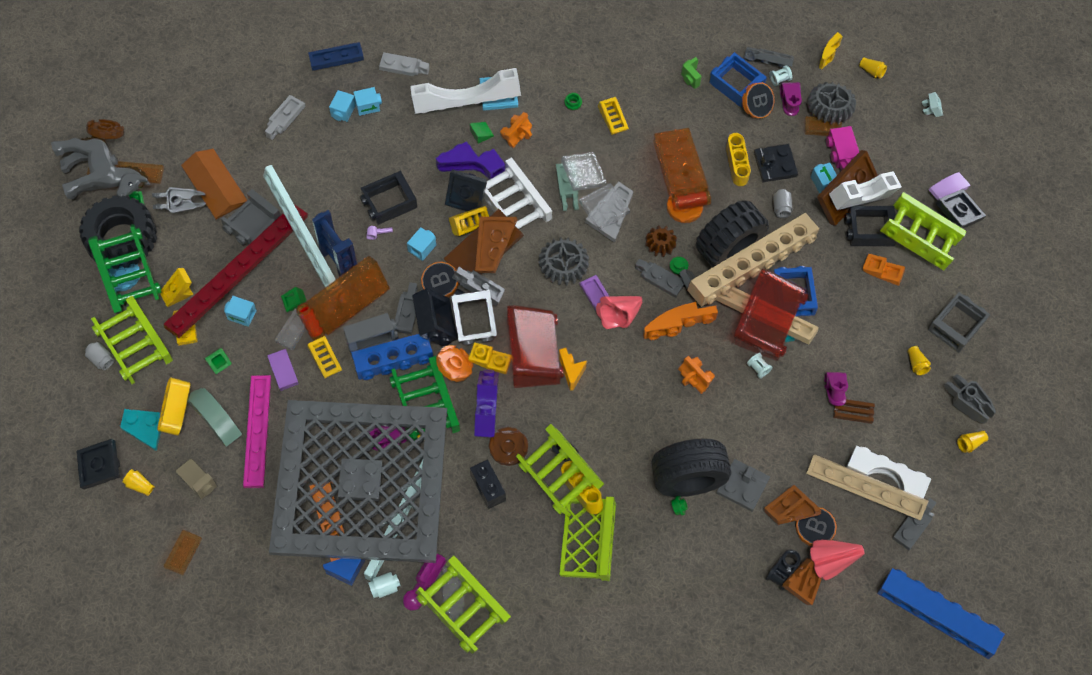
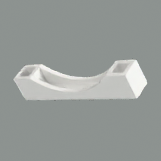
(500, 86)

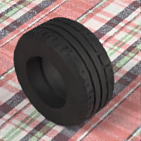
(691, 467)

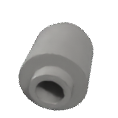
(782, 203)
(99, 356)

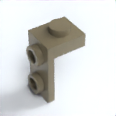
(196, 479)

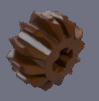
(661, 241)

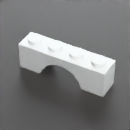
(853, 194)
(868, 463)

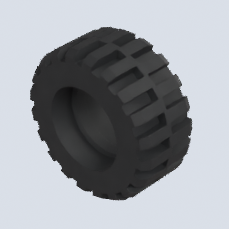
(117, 212)
(731, 232)

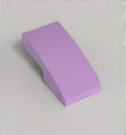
(949, 185)

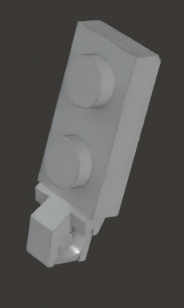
(403, 65)
(284, 116)

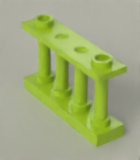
(929, 219)
(141, 324)
(577, 465)
(482, 600)

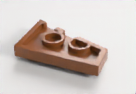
(492, 242)

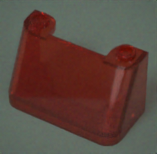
(769, 315)
(533, 346)

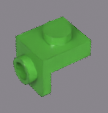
(689, 73)

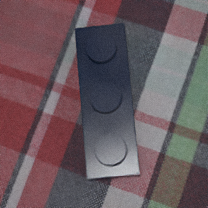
(336, 56)

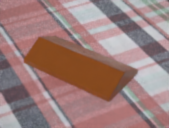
(212, 177)

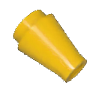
(873, 67)
(919, 362)
(971, 441)
(136, 481)

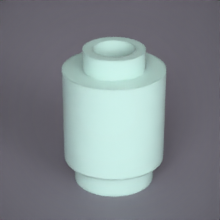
(384, 585)

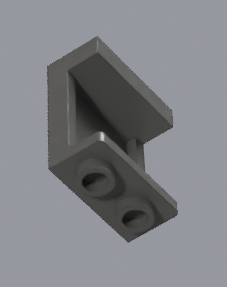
(250, 218)

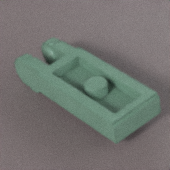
(565, 188)

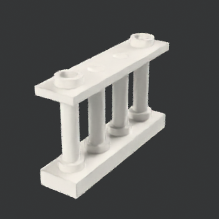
(522, 184)

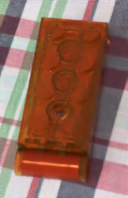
(682, 169)
(343, 298)

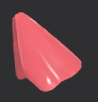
(618, 310)
(834, 556)

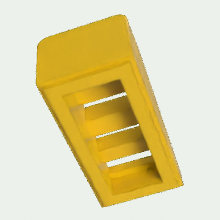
(612, 102)
(458, 223)
(318, 343)

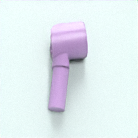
(372, 231)

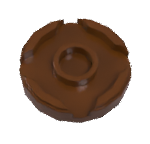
(105, 129)
(503, 448)

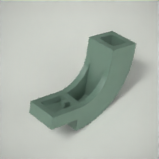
(214, 416)

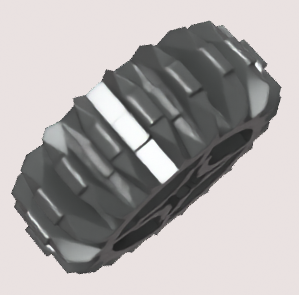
(831, 102)
(577, 256)

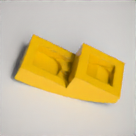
(829, 51)

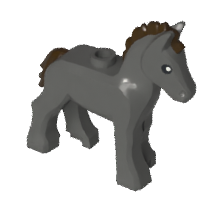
(101, 166)

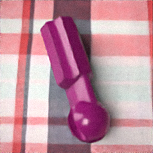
(424, 578)

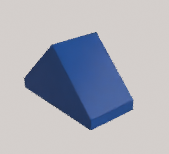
(344, 569)

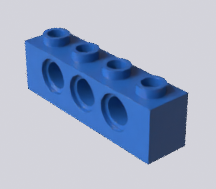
(382, 352)

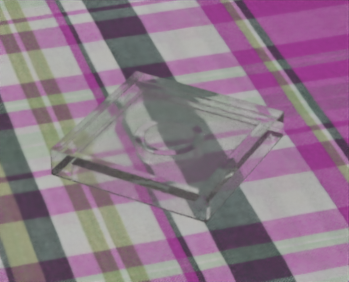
(583, 171)
(604, 206)

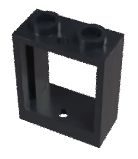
(383, 185)
(856, 239)
(434, 317)

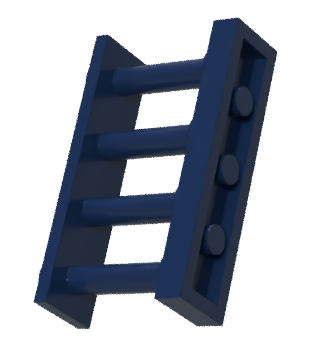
(330, 244)

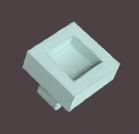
(934, 105)

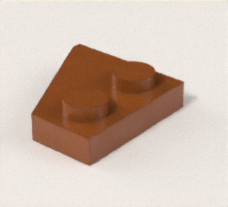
(791, 506)
(804, 582)

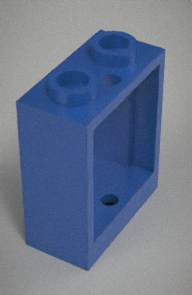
(742, 67)
(811, 306)

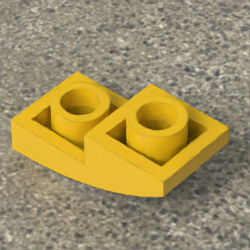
(490, 359)

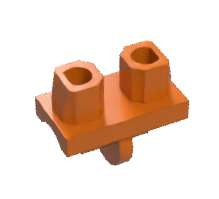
(519, 130)
(694, 375)

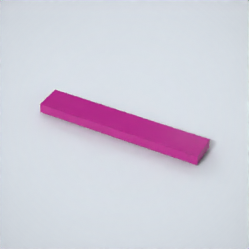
(257, 432)

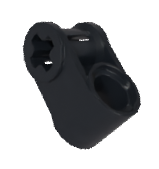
(782, 570)

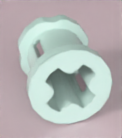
(781, 75)
(759, 365)

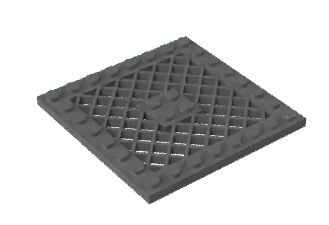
(359, 481)

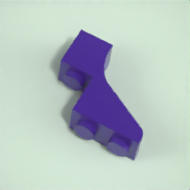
(464, 158)
(486, 403)

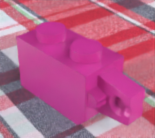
(842, 146)

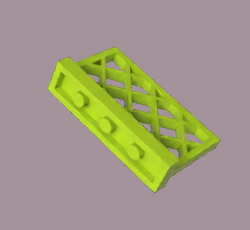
(605, 541)

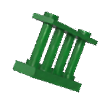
(105, 264)
(438, 387)

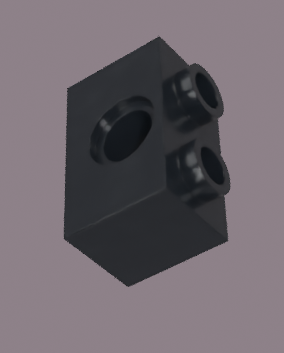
(488, 484)

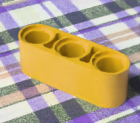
(738, 152)
(173, 406)
(587, 495)

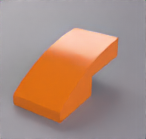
(880, 268)

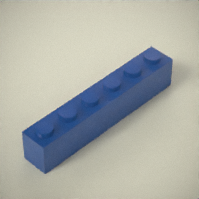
(941, 613)

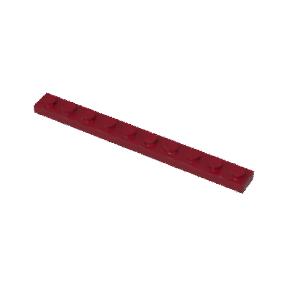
(230, 275)

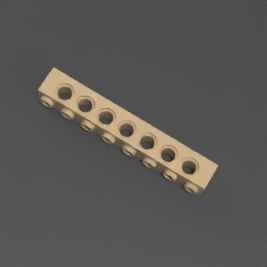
(793, 235)

